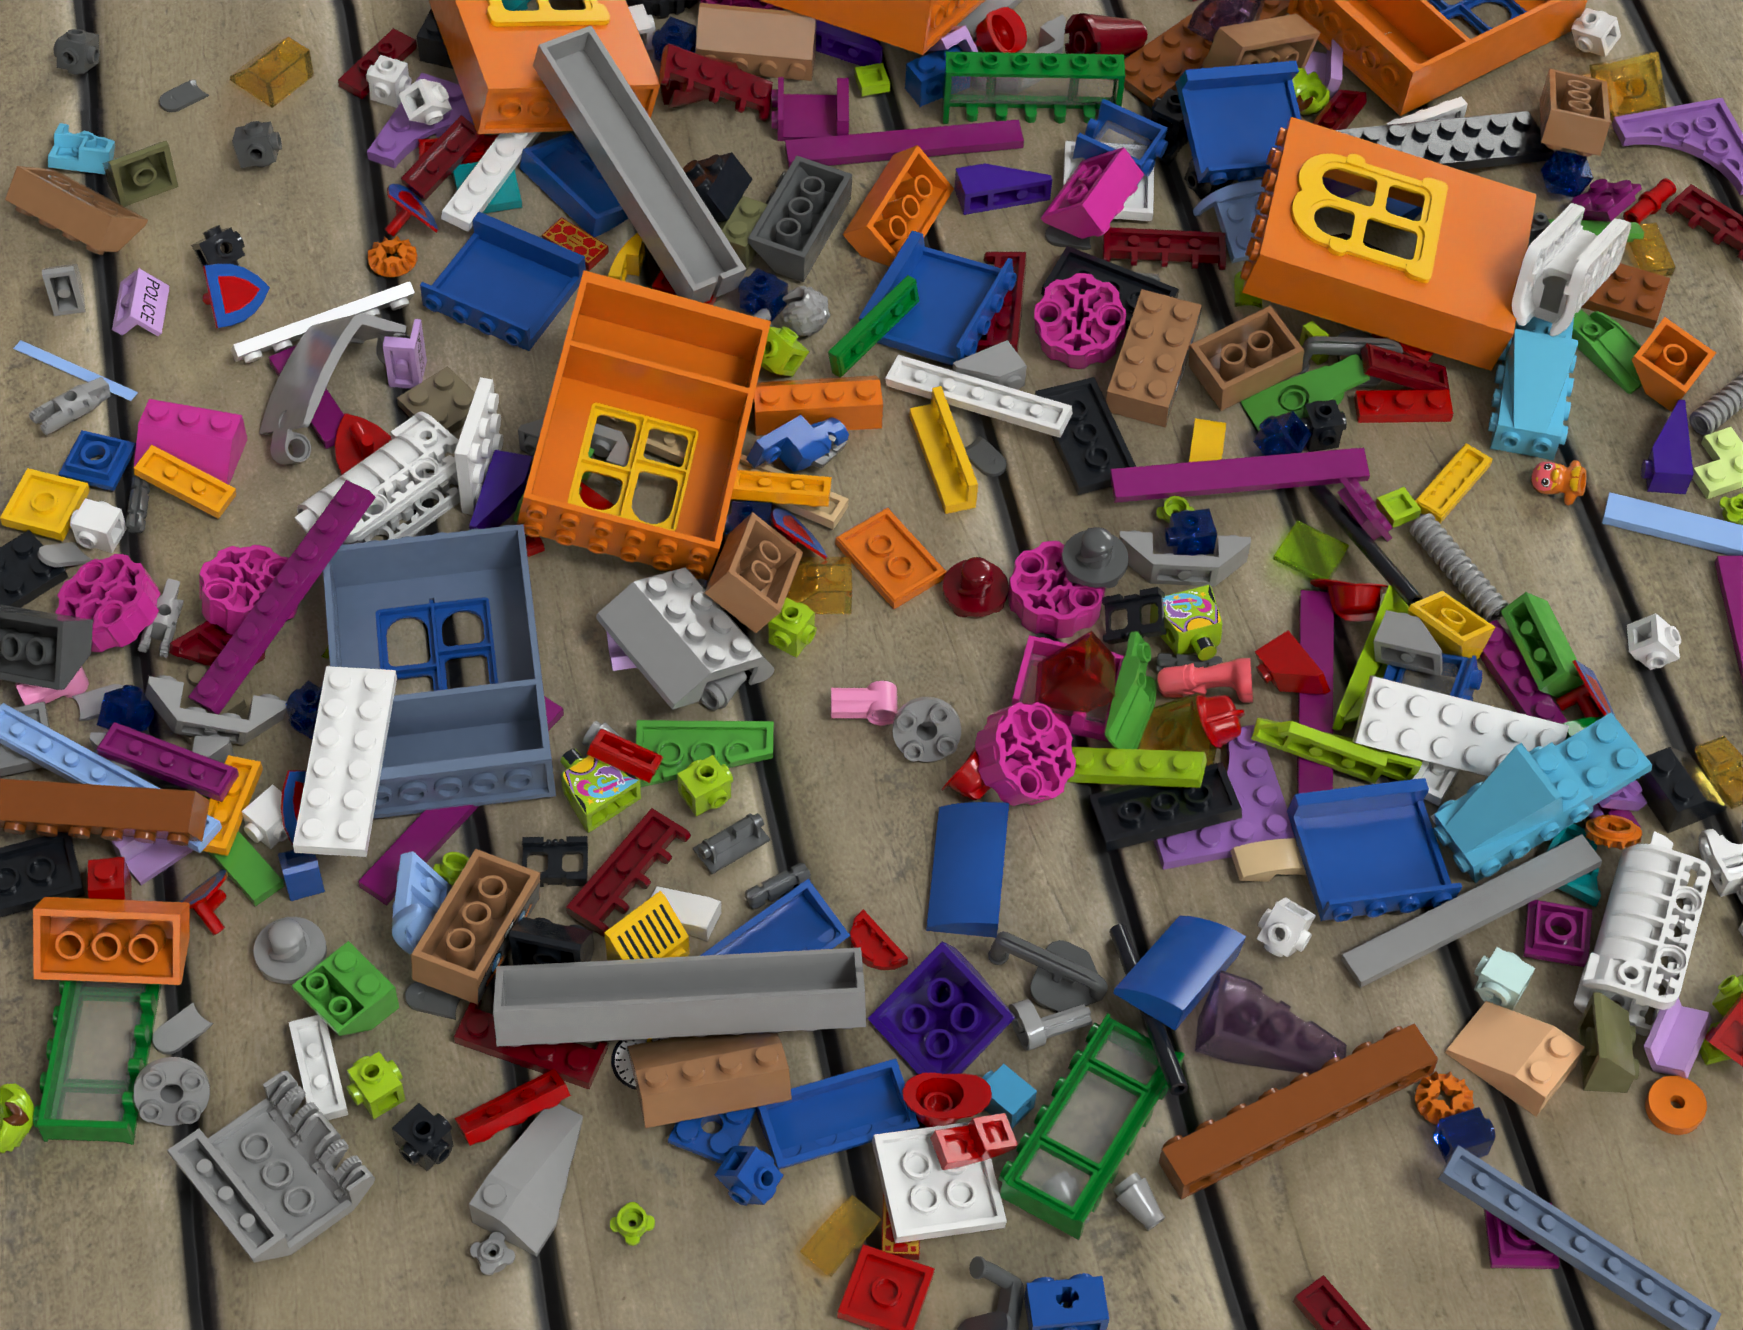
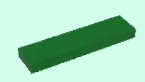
(873, 326)

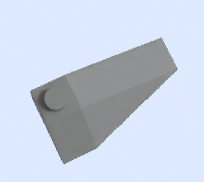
(529, 1181)

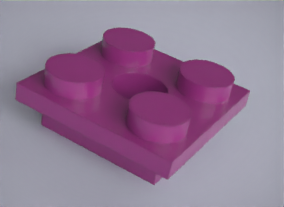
(1606, 200)
(1364, 509)
(1546, 945)
(1512, 1252)

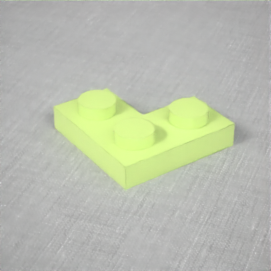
(1727, 466)

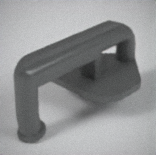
(1345, 345)
(1063, 974)
(1010, 1298)

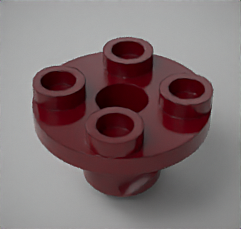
(975, 588)

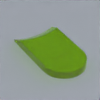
(1241, 298)

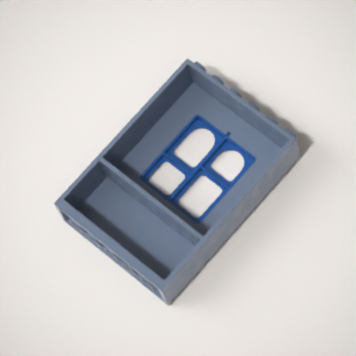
(446, 742)

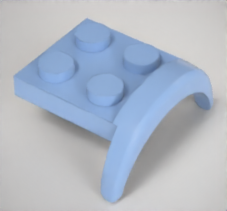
(1235, 212)
(416, 901)

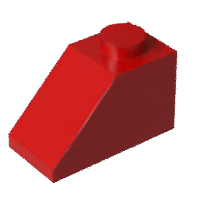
(1290, 667)
(109, 879)

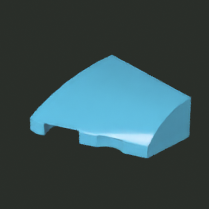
(80, 151)

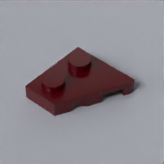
(203, 644)

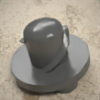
(1095, 558)

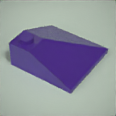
(942, 1014)

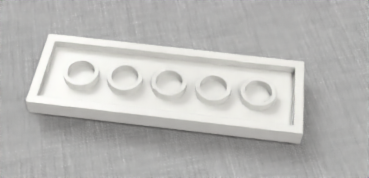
(1445, 727)
(345, 762)

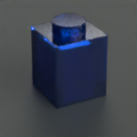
(1467, 1130)

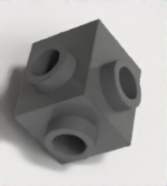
(77, 51)
(256, 144)

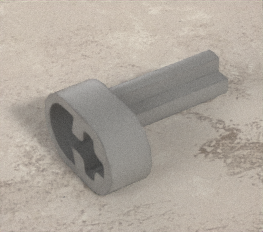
(1034, 1031)

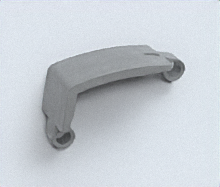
(307, 376)

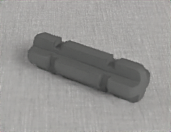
(137, 505)
(1166, 660)
(777, 885)

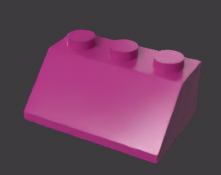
(1094, 194)
(194, 435)

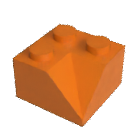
(1670, 363)

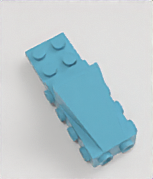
(1533, 390)
(1537, 796)

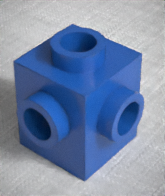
(749, 1175)

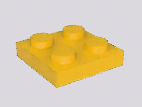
(44, 504)

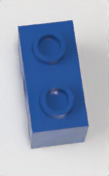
(1081, 1292)

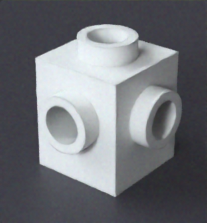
(1596, 32)
(387, 80)
(425, 101)
(1653, 641)
(1285, 928)

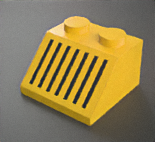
(648, 933)

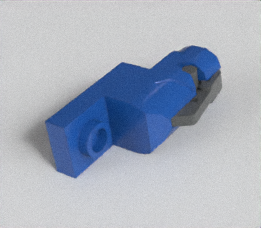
(800, 444)

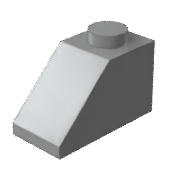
(64, 289)
(995, 364)
(1407, 644)

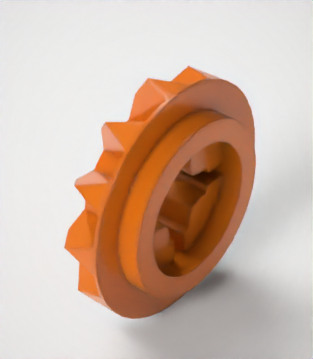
(392, 265)
(1613, 831)
(1436, 1109)

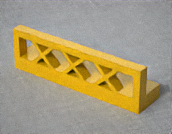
(945, 453)

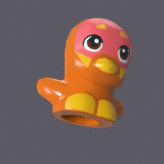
(1557, 478)

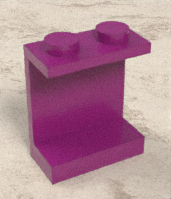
(811, 114)

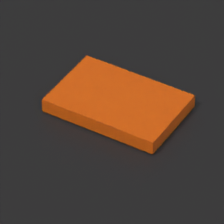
(890, 558)

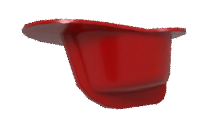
(1001, 32)
(1352, 600)
(1219, 719)
(968, 779)
(946, 1098)

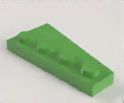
(687, 741)

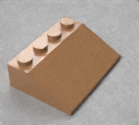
(708, 1075)

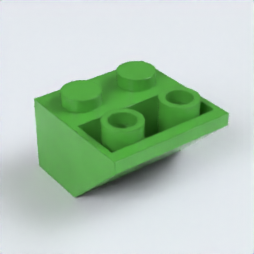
(348, 992)

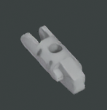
(70, 405)
(165, 622)

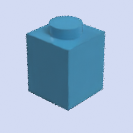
(1009, 1095)

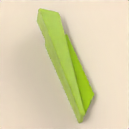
(1354, 695)
(1335, 751)

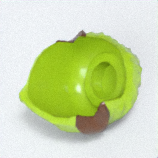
(1310, 92)
(15, 1116)

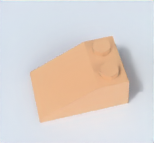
(1516, 1054)

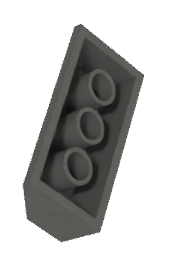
(801, 217)
(42, 646)

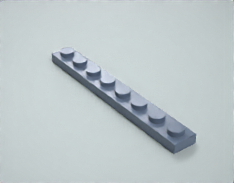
(1576, 1243)

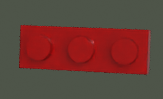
(1403, 406)
(512, 1107)

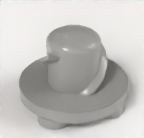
(926, 729)
(289, 949)
(171, 1091)

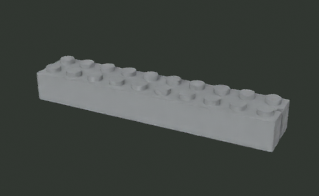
(638, 166)
(679, 997)

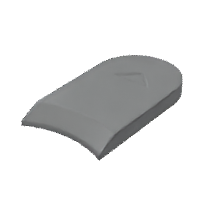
(62, 555)
(91, 701)
(180, 1030)

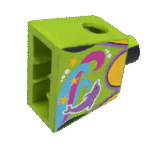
(1191, 622)
(596, 789)

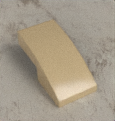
(1267, 858)

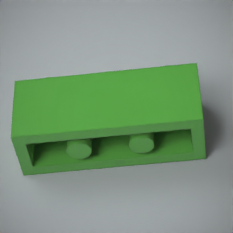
(1542, 644)

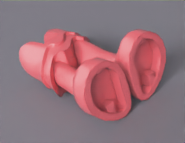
(1188, 680)

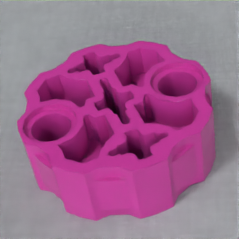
(1098, 306)
(236, 582)
(1041, 588)
(113, 595)
(1025, 754)

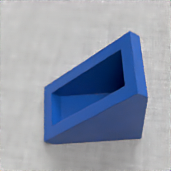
(301, 874)

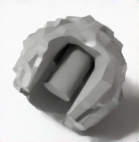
(805, 311)

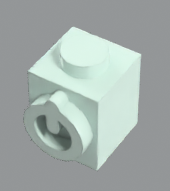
(1502, 978)

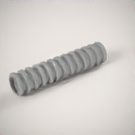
(1718, 408)
(1458, 567)

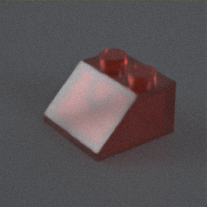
(1077, 676)

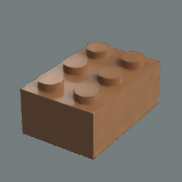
(1246, 358)
(754, 573)

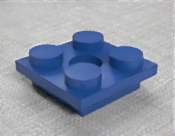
(98, 473)
(715, 1146)

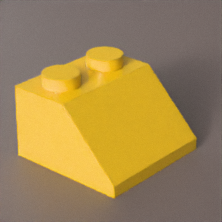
(1453, 625)

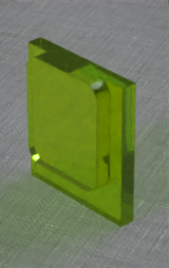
(1311, 552)

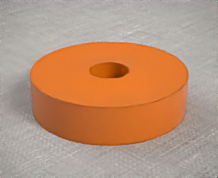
(1672, 1119)

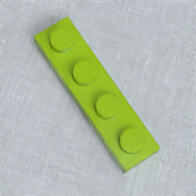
(1138, 767)

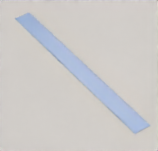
(72, 369)

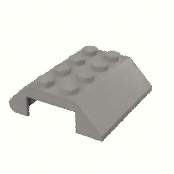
(680, 636)
(275, 1172)

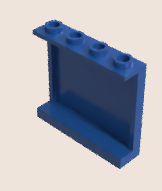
(1236, 116)
(506, 282)
(953, 304)
(1370, 850)

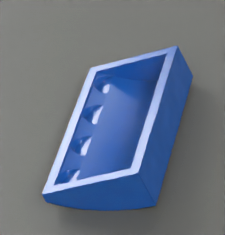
(573, 183)
(968, 869)
(792, 923)
(1180, 969)
(836, 1114)

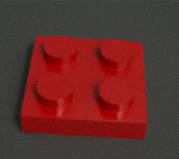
(885, 1291)

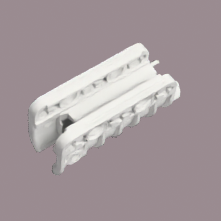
(1566, 268)
(398, 481)
(1640, 930)

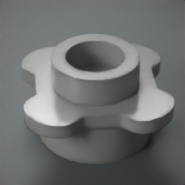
(492, 1264)

